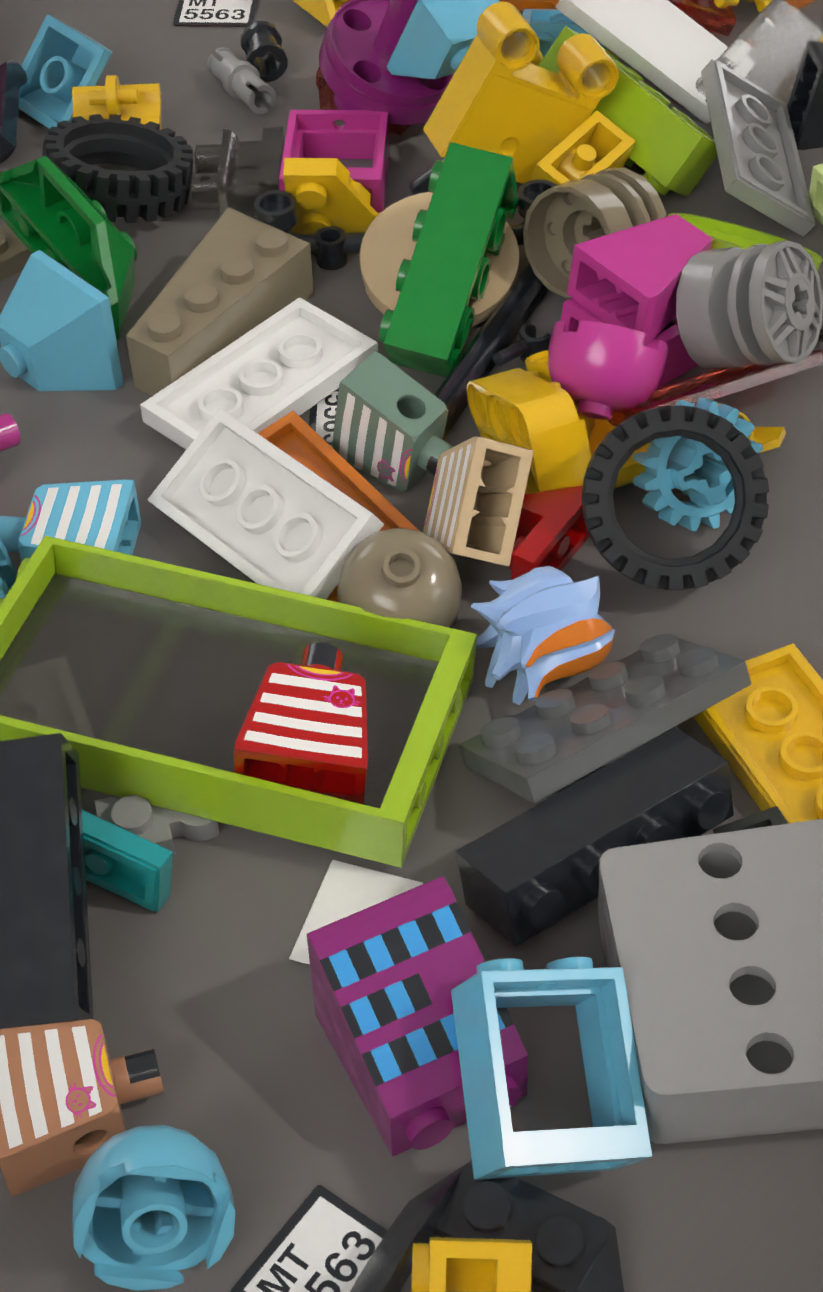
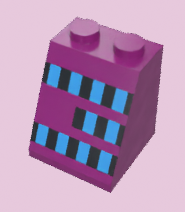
(390, 1016)

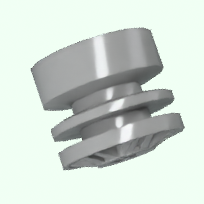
(750, 306)

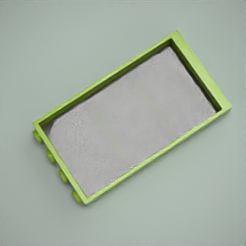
(162, 662)

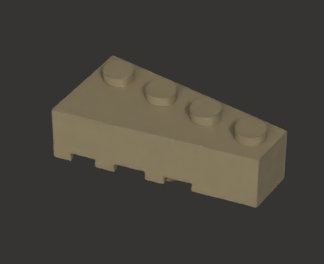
(219, 293)

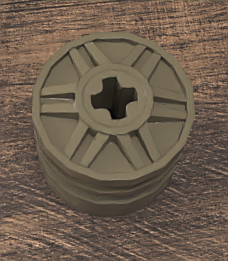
(581, 212)

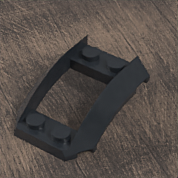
(569, 1244)

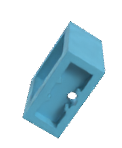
(609, 1061)

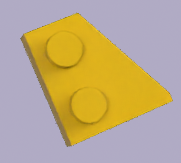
(326, 196)

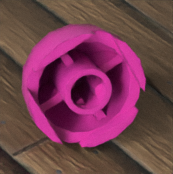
(604, 366)

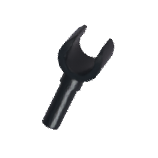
(524, 347)

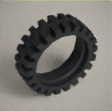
(123, 194)
(746, 518)

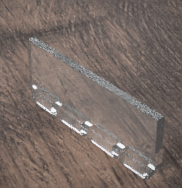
(770, 49)

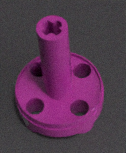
(356, 61)

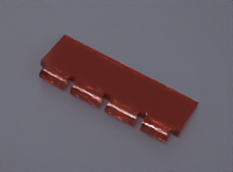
(717, 384)

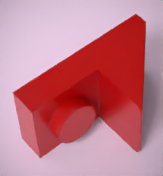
(548, 530)

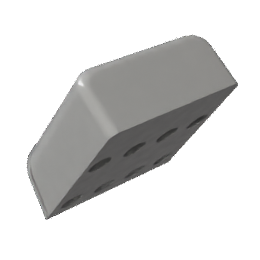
(722, 977)

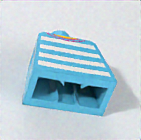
(81, 512)

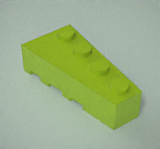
(667, 141)

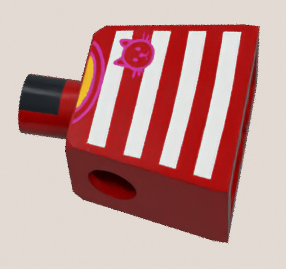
(308, 727)

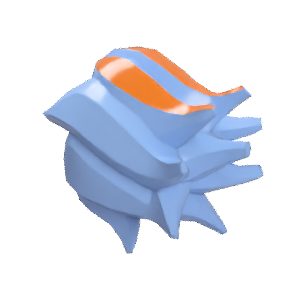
(543, 629)

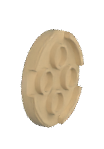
(390, 241)

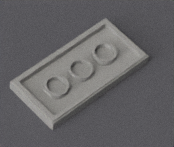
(757, 148)

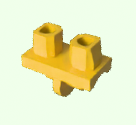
(129, 101)

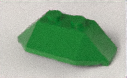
(63, 222)

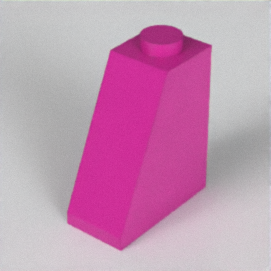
(635, 273)

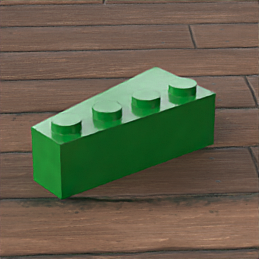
(450, 260)

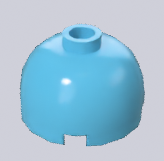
(151, 1208)

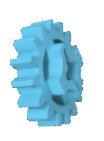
(681, 465)

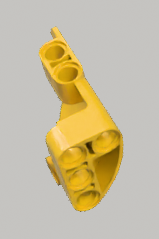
(542, 417)

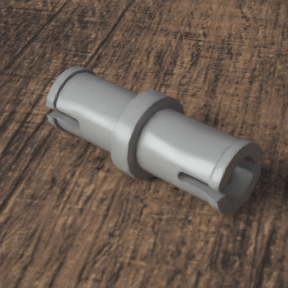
(241, 80)

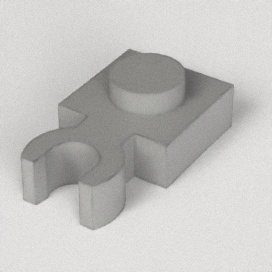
(153, 822)

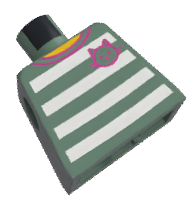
(389, 424)

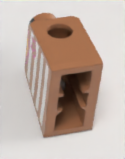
(63, 1098)

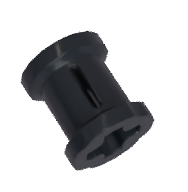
(264, 50)

